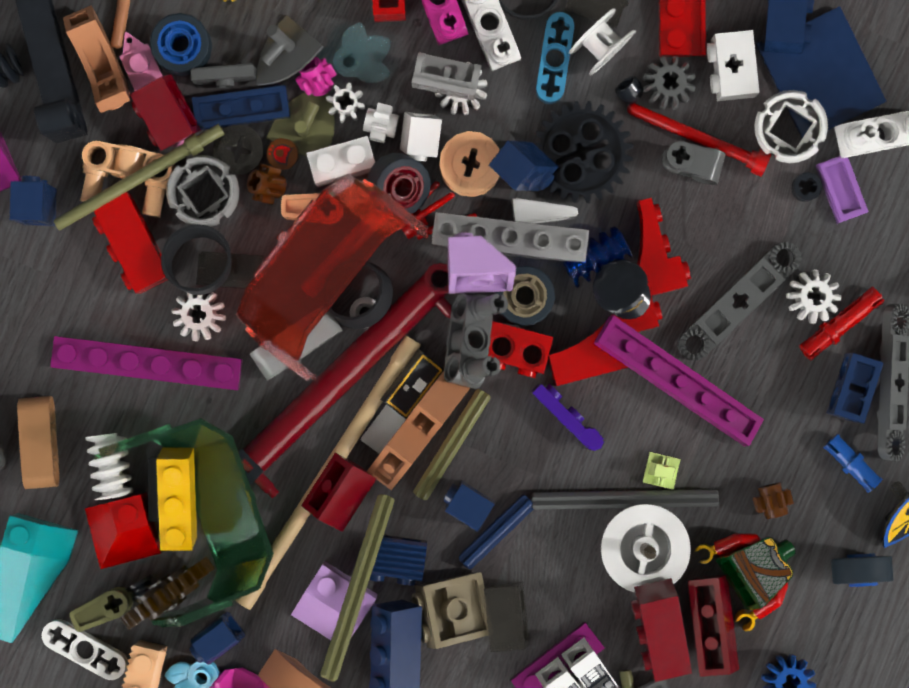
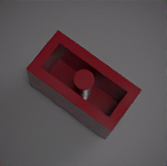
(164, 112)
(338, 492)

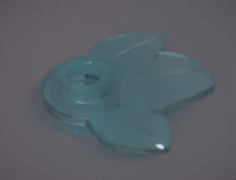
(367, 53)

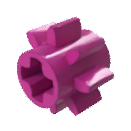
(316, 77)

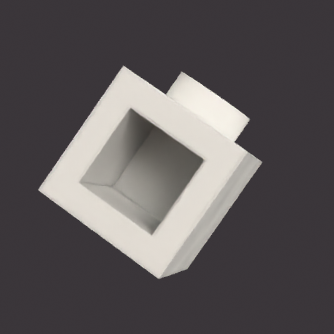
(420, 135)

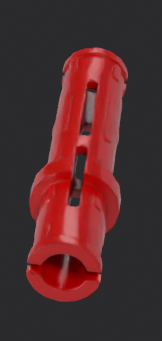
(830, 332)

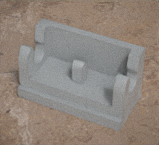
(446, 76)

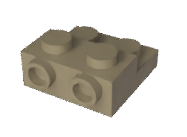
(452, 610)

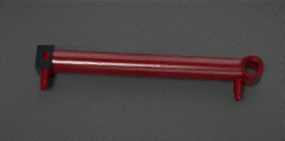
(341, 376)

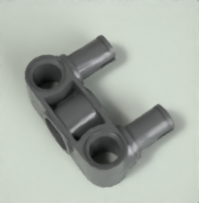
(472, 319)

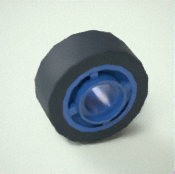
(176, 27)
(862, 570)

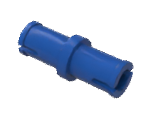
(852, 463)

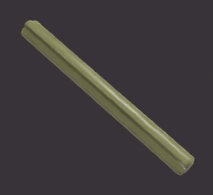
(357, 587)

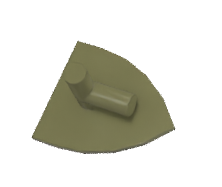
(309, 125)

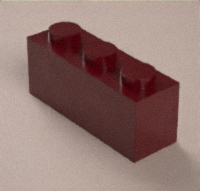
(713, 625)
(661, 630)

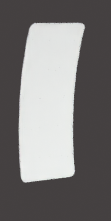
(383, 429)

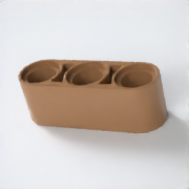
(38, 442)

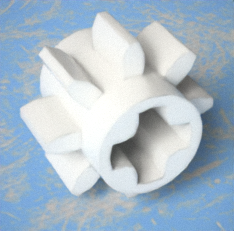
(340, 96)
(381, 122)

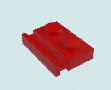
(682, 28)

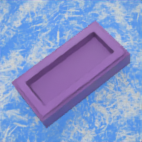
(841, 188)

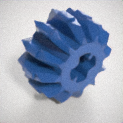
(795, 670)

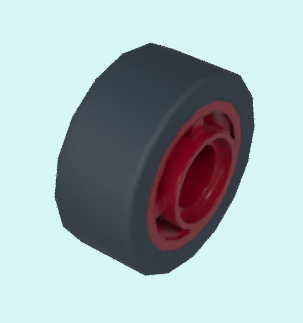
(414, 177)

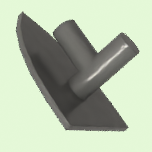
(285, 52)

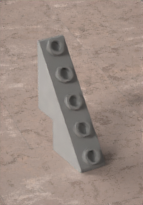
(516, 238)

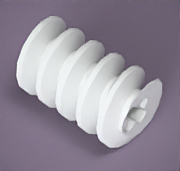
(110, 468)

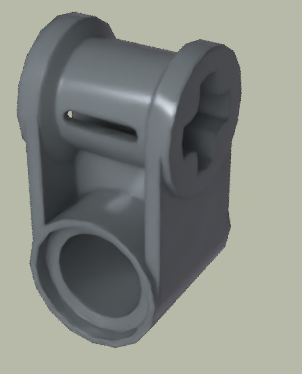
(700, 163)

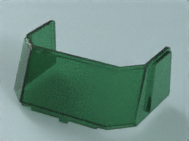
(225, 512)

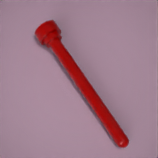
(754, 160)

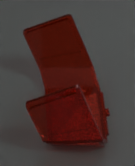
(317, 264)

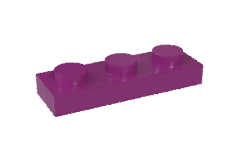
(527, 679)

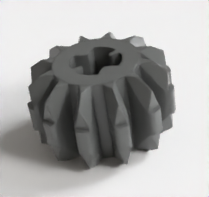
(680, 84)

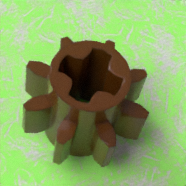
(266, 184)
(773, 500)

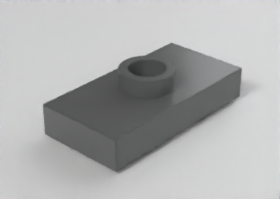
(224, 76)

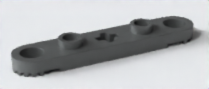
(755, 284)
(893, 382)

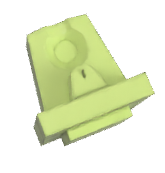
(661, 470)

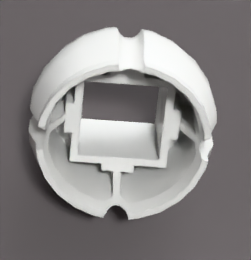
(799, 103)

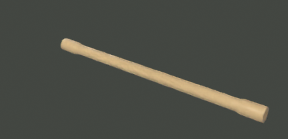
(398, 361)

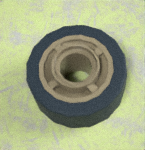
(542, 292)

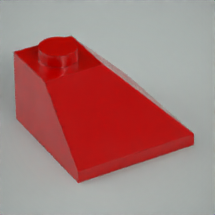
(122, 531)

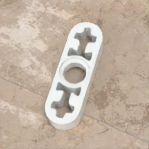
(101, 667)

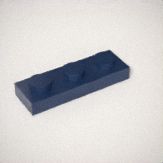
(242, 107)

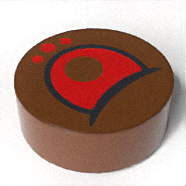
(283, 153)

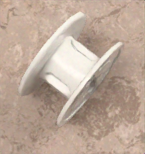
(602, 41)

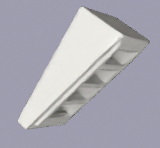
(541, 212)

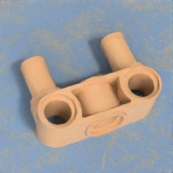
(121, 162)

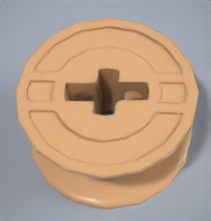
(453, 169)

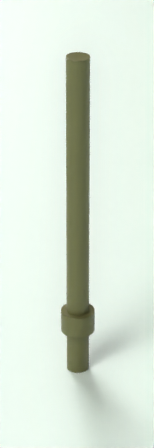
(192, 145)

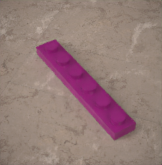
(146, 363)
(678, 381)

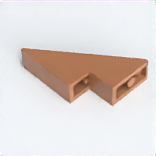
(417, 431)

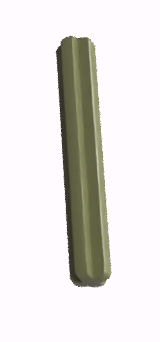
(451, 444)

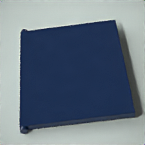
(828, 71)

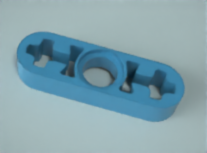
(567, 36)

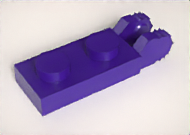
(569, 418)

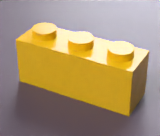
(176, 499)

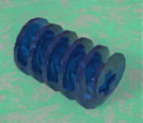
(598, 255)

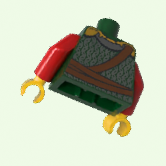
(755, 571)

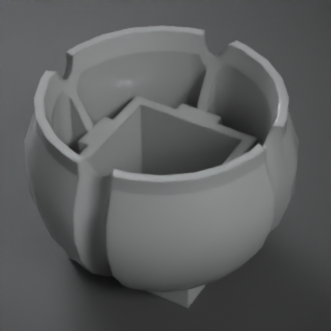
(191, 173)

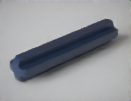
(496, 532)

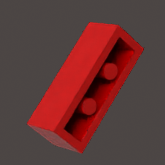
(130, 243)

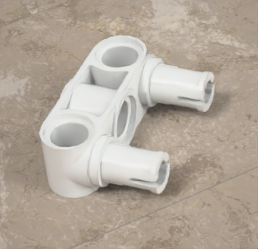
(497, 44)
(863, 138)

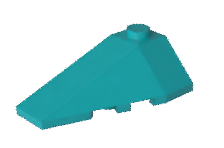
(30, 562)

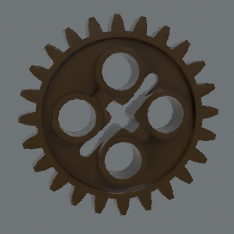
(167, 593)

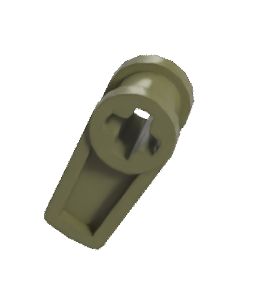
(101, 610)

